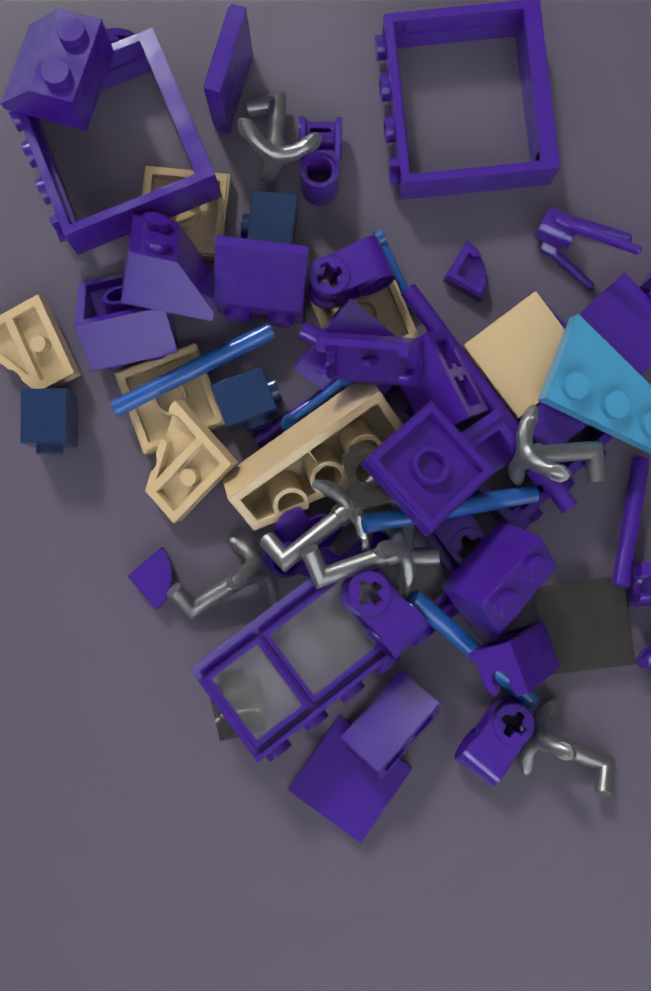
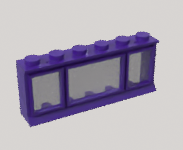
(306, 655)

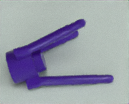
(560, 228)

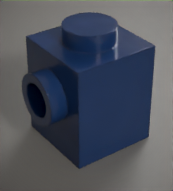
(271, 218)
(247, 400)
(49, 420)

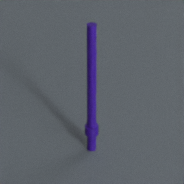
(432, 322)

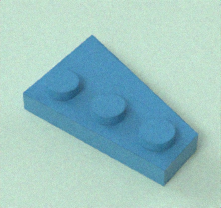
(598, 386)

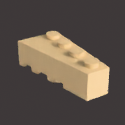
(284, 469)

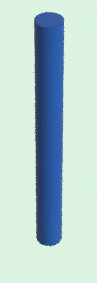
(192, 369)
(473, 504)
(461, 640)

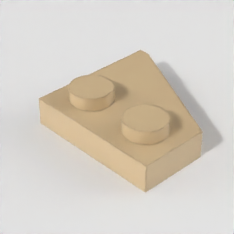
(35, 345)
(187, 464)

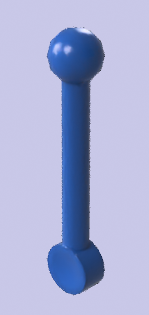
(399, 276)
(291, 419)

